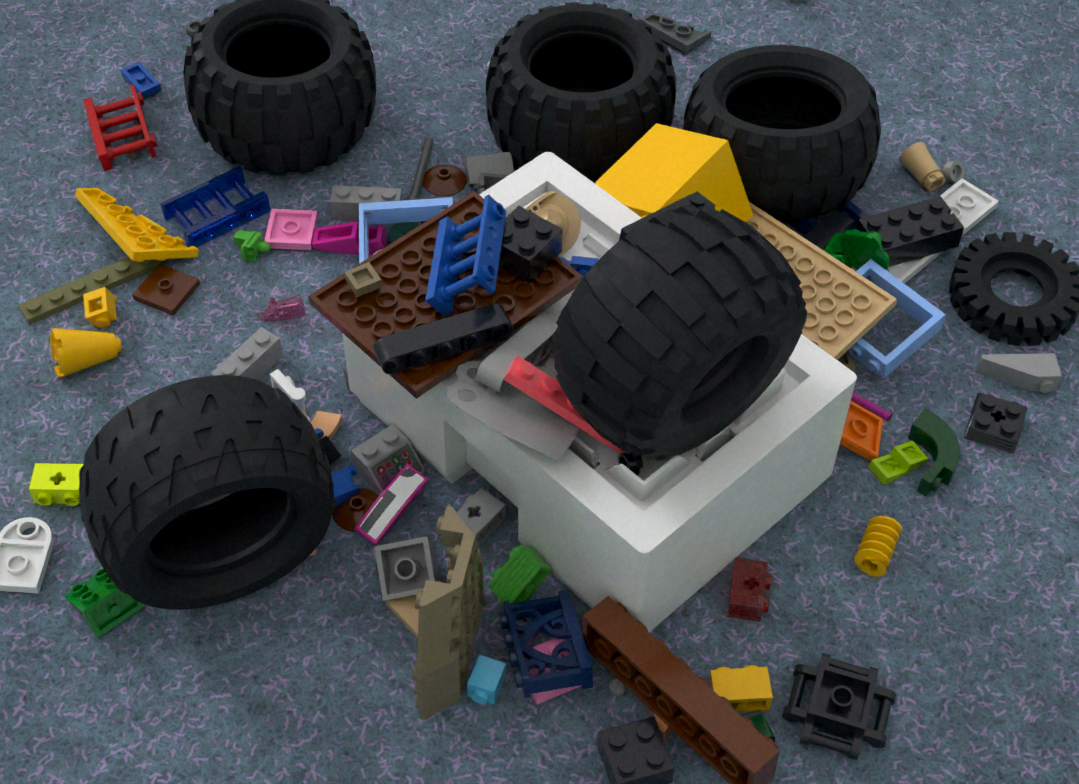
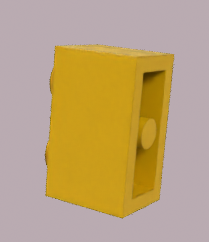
(744, 687)

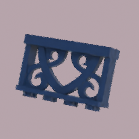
(557, 611)

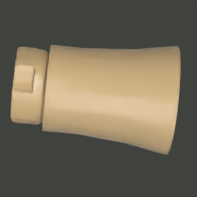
(922, 166)

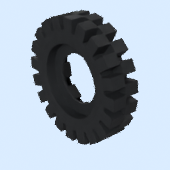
(1043, 320)

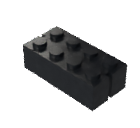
(915, 230)

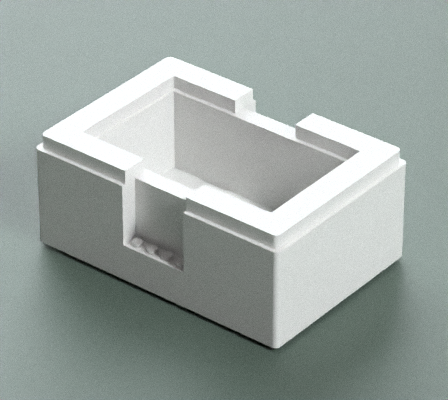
(602, 526)

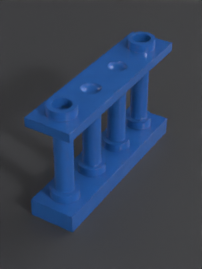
(451, 245)

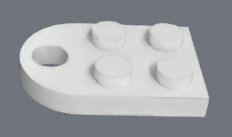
(24, 556)

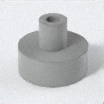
(953, 171)

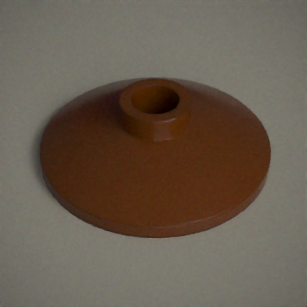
(444, 180)
(349, 516)

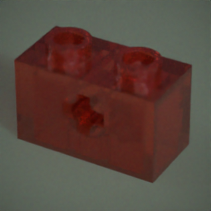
(749, 603)

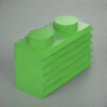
(519, 575)

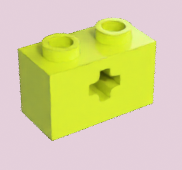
(55, 484)

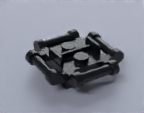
(839, 705)

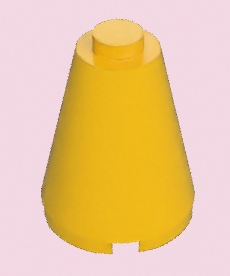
(81, 349)

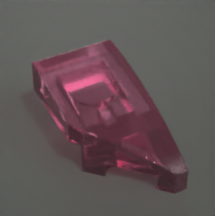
(283, 310)

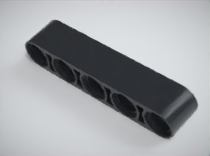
(443, 338)

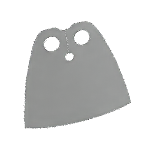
(515, 414)

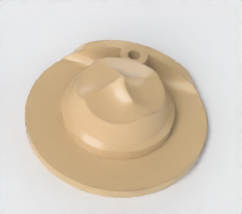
(561, 213)

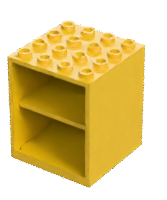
(672, 165)

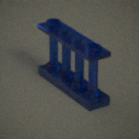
(222, 222)

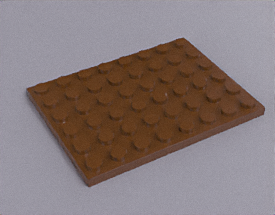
(402, 304)

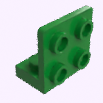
(102, 603)

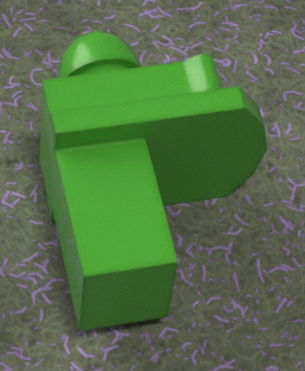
(251, 244)

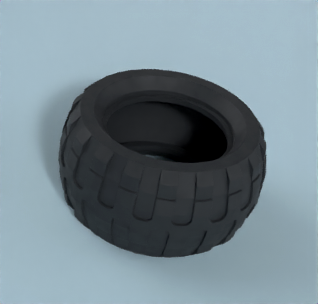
(795, 124)

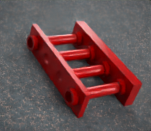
(99, 126)

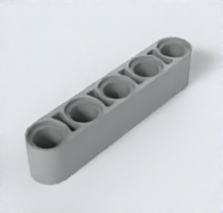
(529, 343)

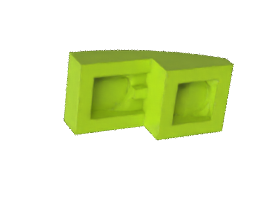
(899, 462)

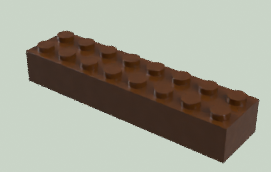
(679, 696)

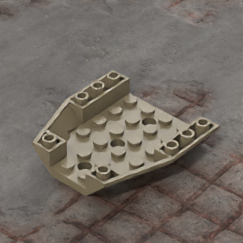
(448, 619)

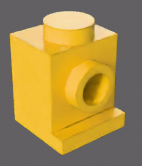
(100, 312)

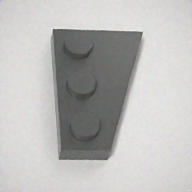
(679, 36)

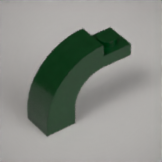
(943, 446)

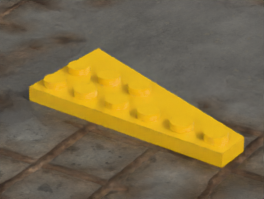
(134, 234)

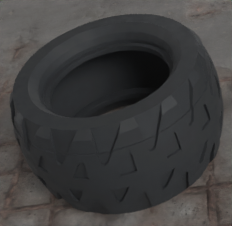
(205, 492)

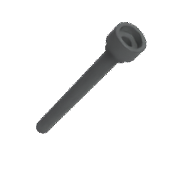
(421, 169)

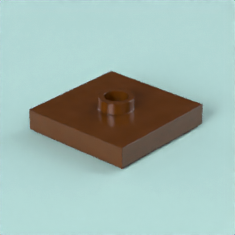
(166, 289)

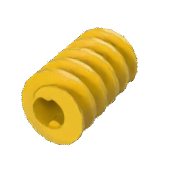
(877, 545)

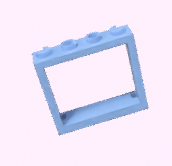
(395, 212)
(913, 304)

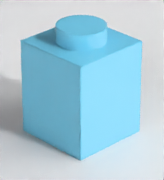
(486, 680)

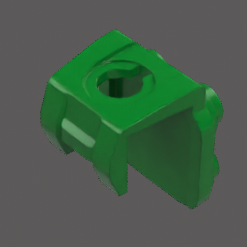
(858, 248)

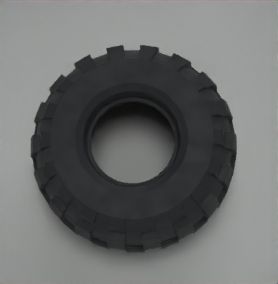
(280, 83)
(578, 86)
(677, 331)

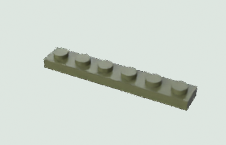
(72, 292)

